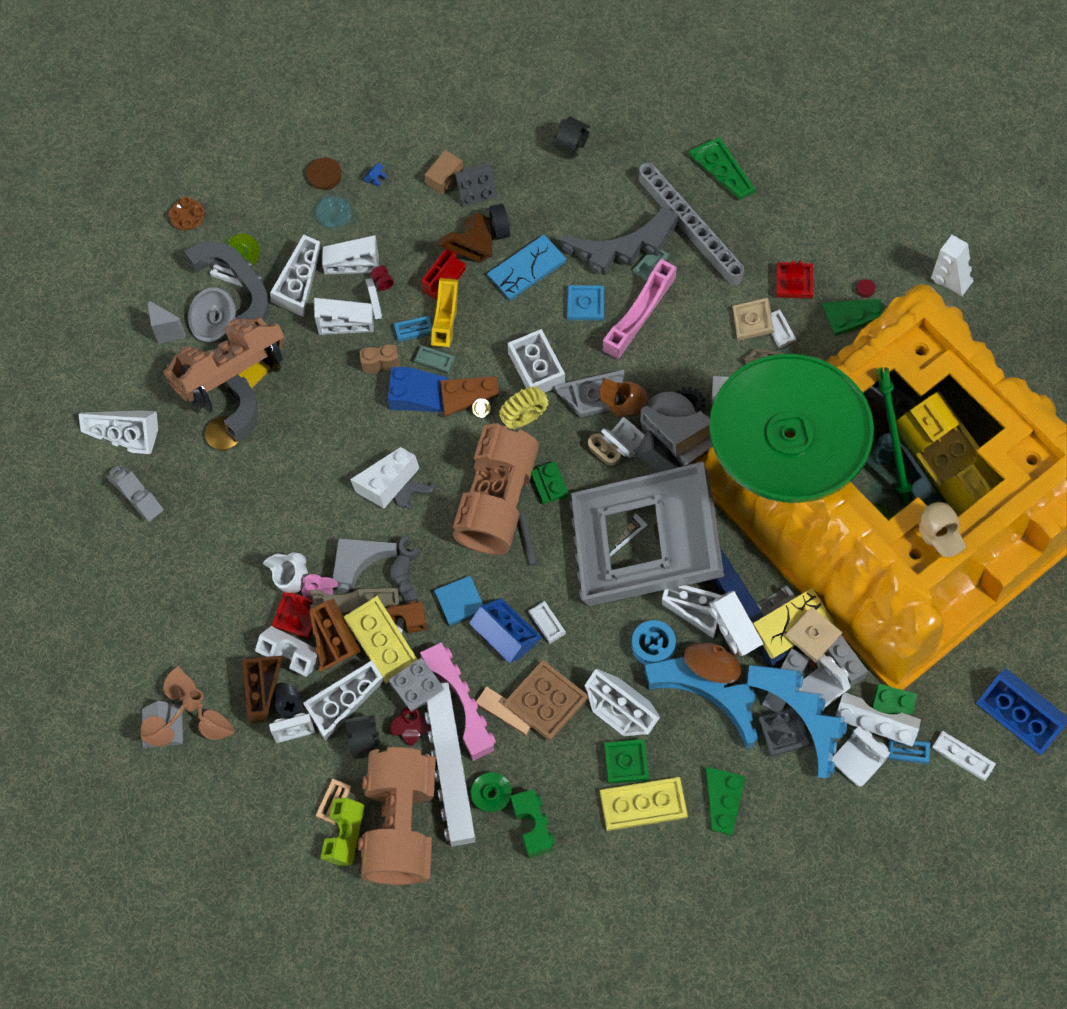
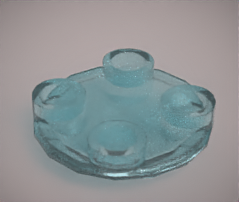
(333, 211)

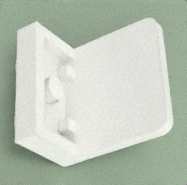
(625, 436)
(827, 680)
(860, 756)

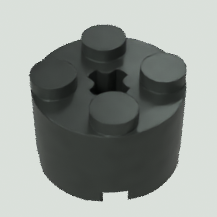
(571, 136)
(362, 736)

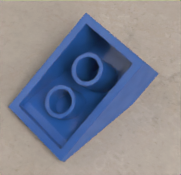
(415, 390)

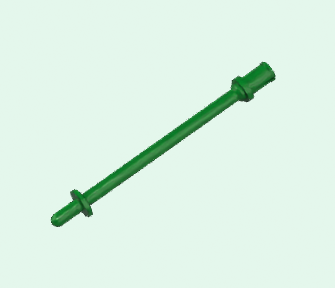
(885, 387)

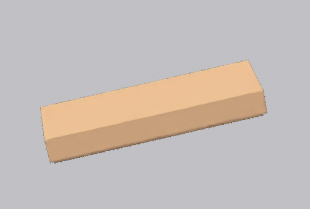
(494, 704)

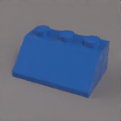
(504, 630)

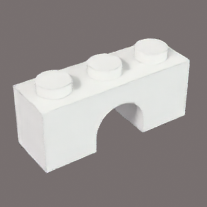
(277, 643)

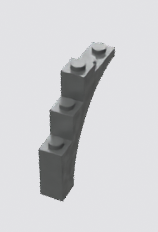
(627, 248)

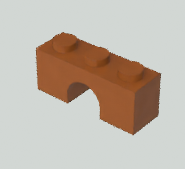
(412, 613)

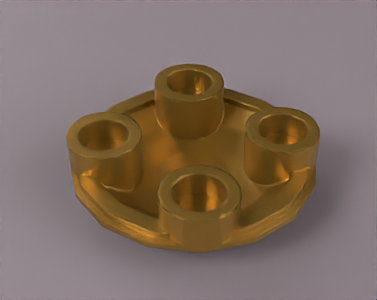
(218, 436)

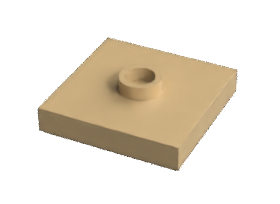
(753, 319)
(813, 634)

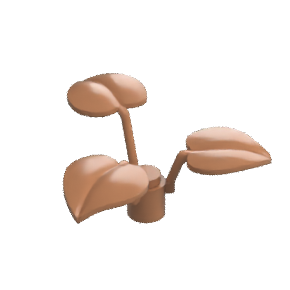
(176, 686)

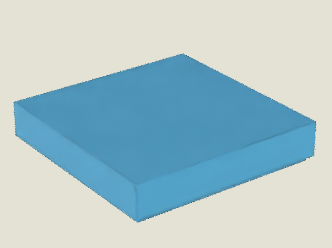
(585, 302)
(459, 600)

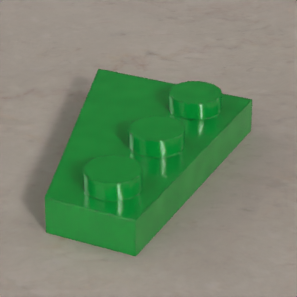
(724, 799)

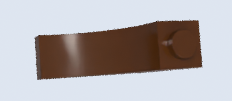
(474, 241)

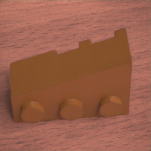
(332, 635)

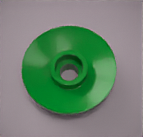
(491, 783)

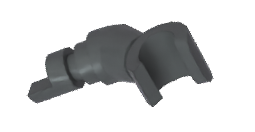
(400, 570)

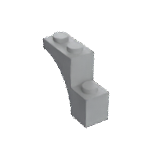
(133, 490)

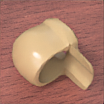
(935, 518)

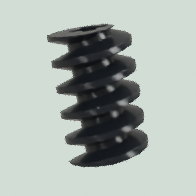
(287, 701)

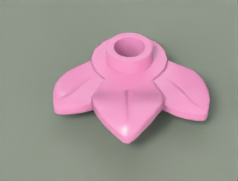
(315, 582)

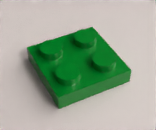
(626, 761)

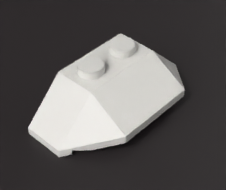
(620, 704)

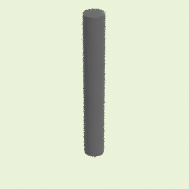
(527, 539)

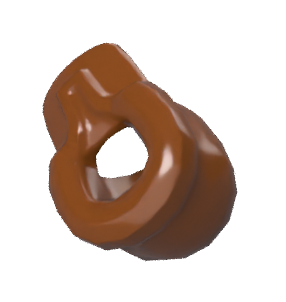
(634, 395)

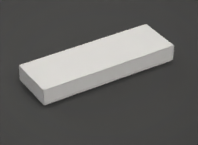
(963, 756)

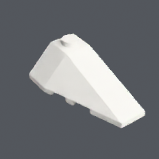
(127, 428)

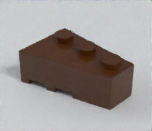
(259, 685)

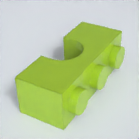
(348, 817)

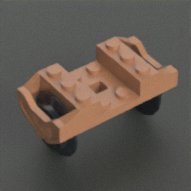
(197, 372)

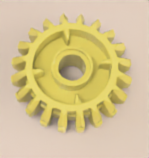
(523, 407)

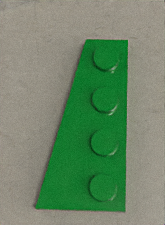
(723, 167)

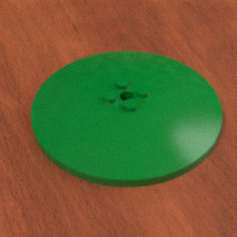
(797, 396)

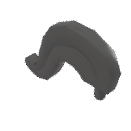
(403, 496)

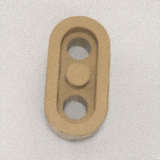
(604, 450)

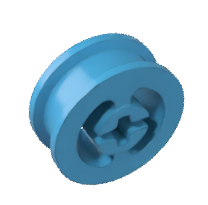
(650, 632)

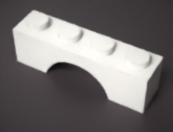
(896, 727)

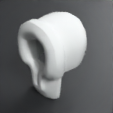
(288, 575)

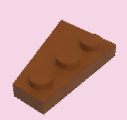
(462, 393)

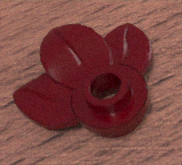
(408, 728)

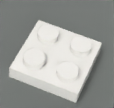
(292, 728)

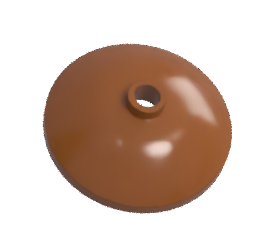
(712, 662)

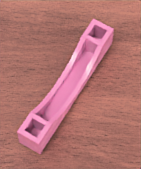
(627, 328)
(475, 737)

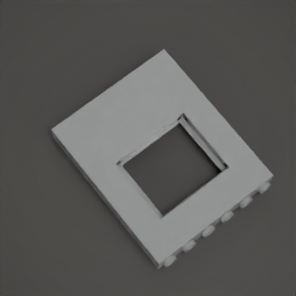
(685, 533)

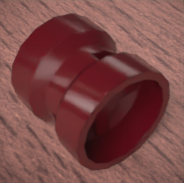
(382, 279)

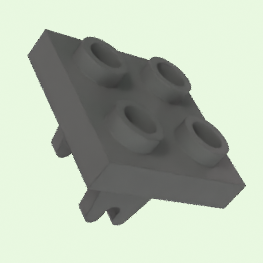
(476, 184)
(783, 732)

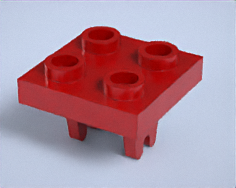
(794, 280)
(294, 615)

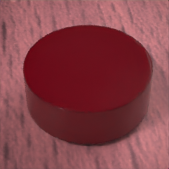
(865, 288)

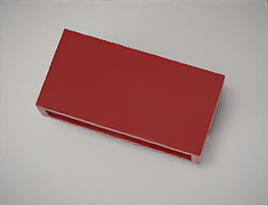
(446, 267)

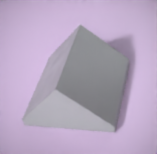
(165, 324)
(167, 712)

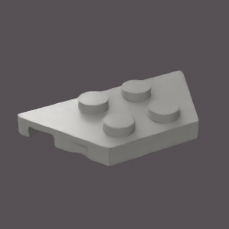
(584, 393)

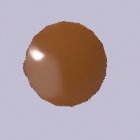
(187, 214)

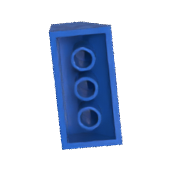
(1023, 711)

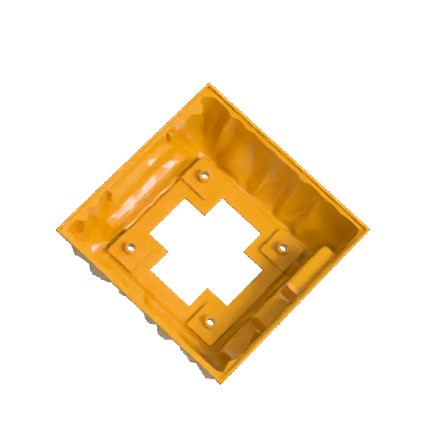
(900, 609)

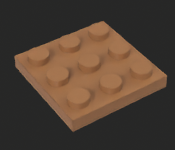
(546, 700)

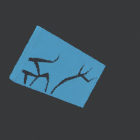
(526, 267)

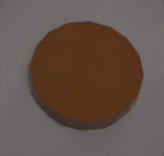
(324, 173)

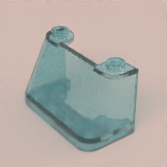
(914, 473)

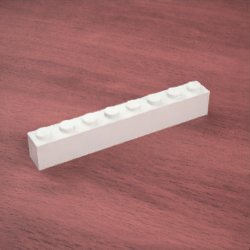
(450, 769)

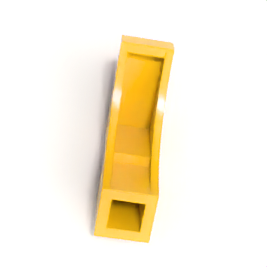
(445, 313)

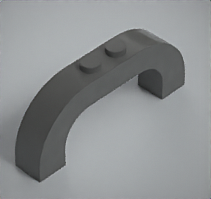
(214, 252)
(245, 418)

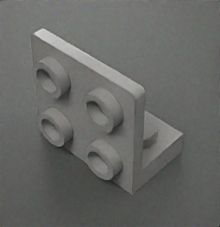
(416, 684)

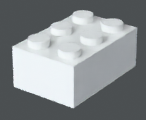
(536, 361)

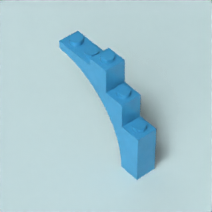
(731, 700)
(808, 705)

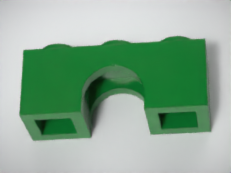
(528, 806)

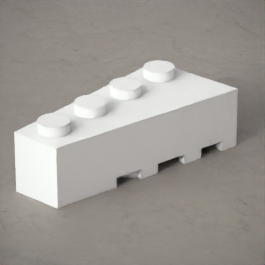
(297, 277)
(340, 700)

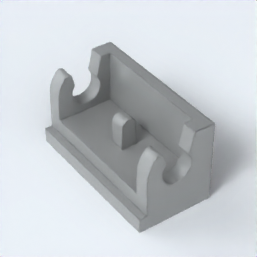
(776, 600)

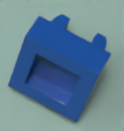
(374, 173)

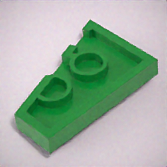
(851, 315)

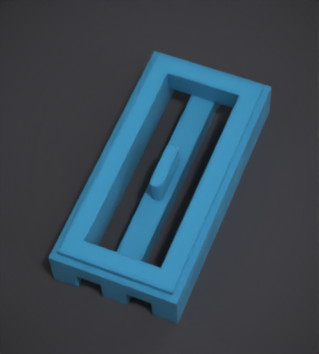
(413, 331)
(926, 753)

